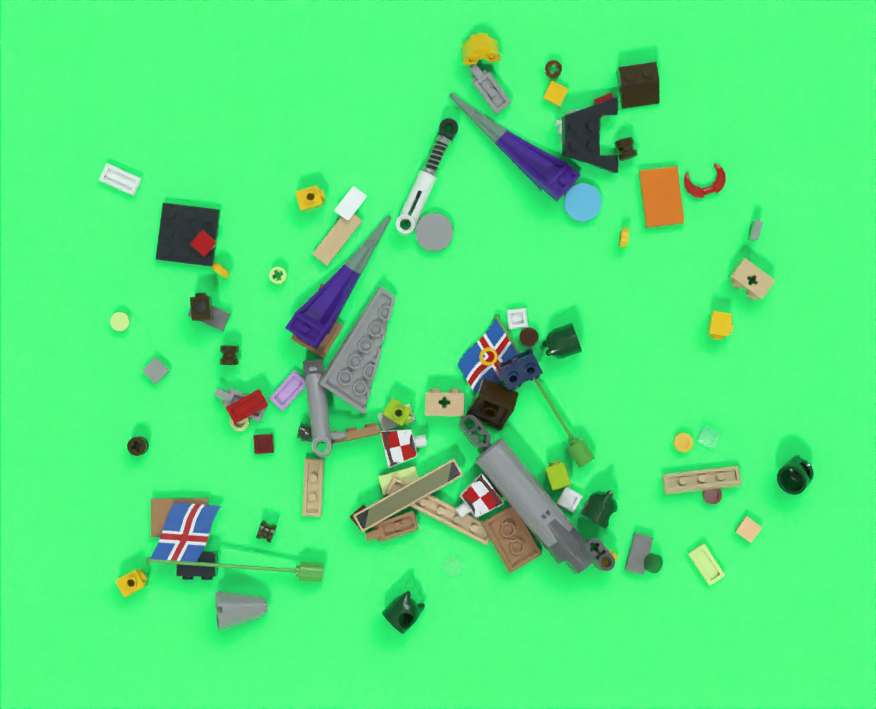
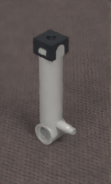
(319, 408)

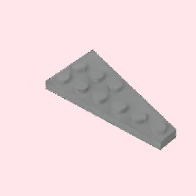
(357, 359)

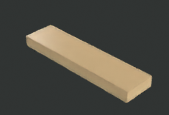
(701, 480)

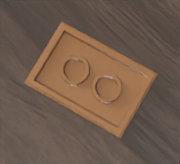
(160, 508)
(511, 539)

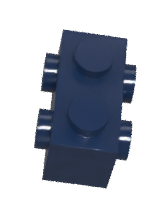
(519, 369)

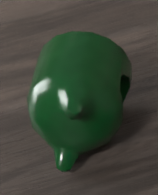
(562, 342)
(795, 475)
(600, 507)
(403, 612)

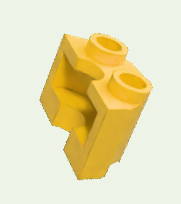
(480, 47)

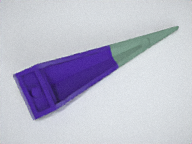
(539, 166)
(321, 311)

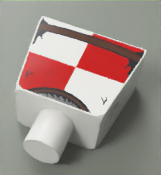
(401, 445)
(478, 498)

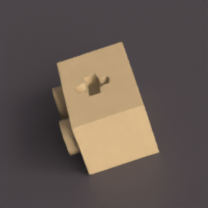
(761, 280)
(433, 408)

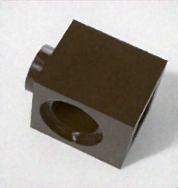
(207, 314)

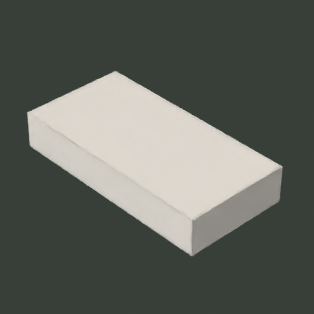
(120, 179)

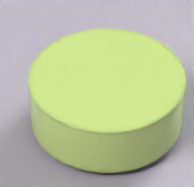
(120, 321)
(240, 426)

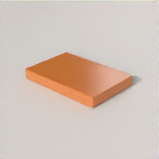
(661, 197)

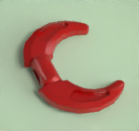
(717, 185)

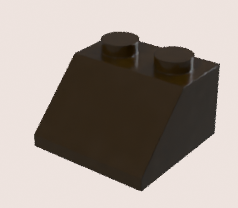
(638, 85)
(492, 404)

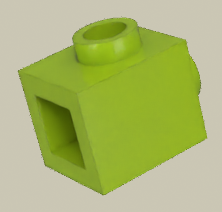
(398, 412)
(558, 475)

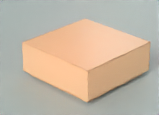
(748, 529)

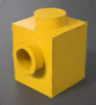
(310, 198)
(719, 325)
(132, 582)

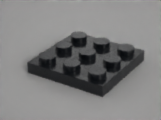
(180, 227)

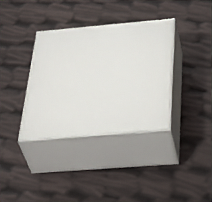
(517, 318)
(569, 499)

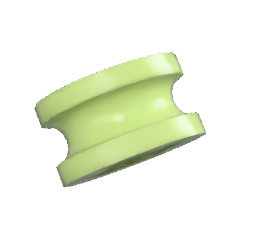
(283, 277)

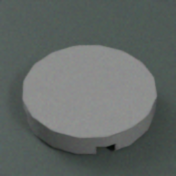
(434, 232)

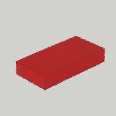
(247, 406)

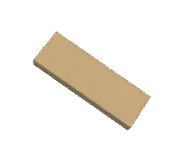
(336, 239)
(313, 487)

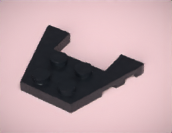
(582, 135)

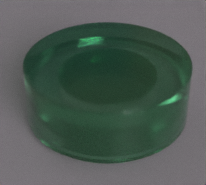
(653, 563)

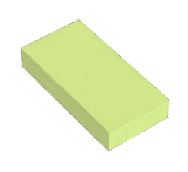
(407, 475)
(706, 564)

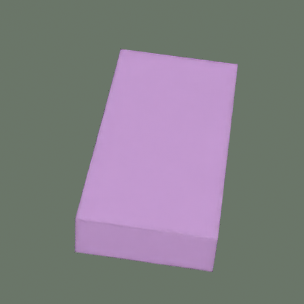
(288, 390)

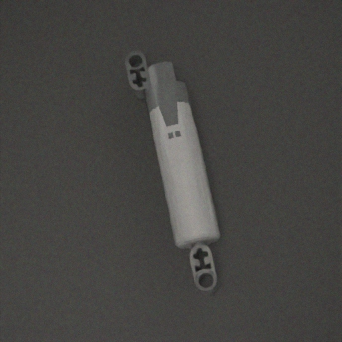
(534, 503)

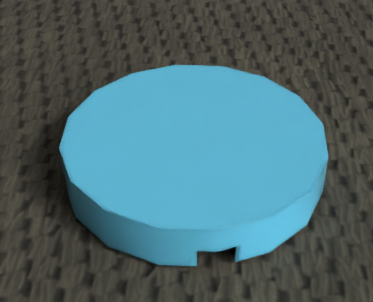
(582, 202)

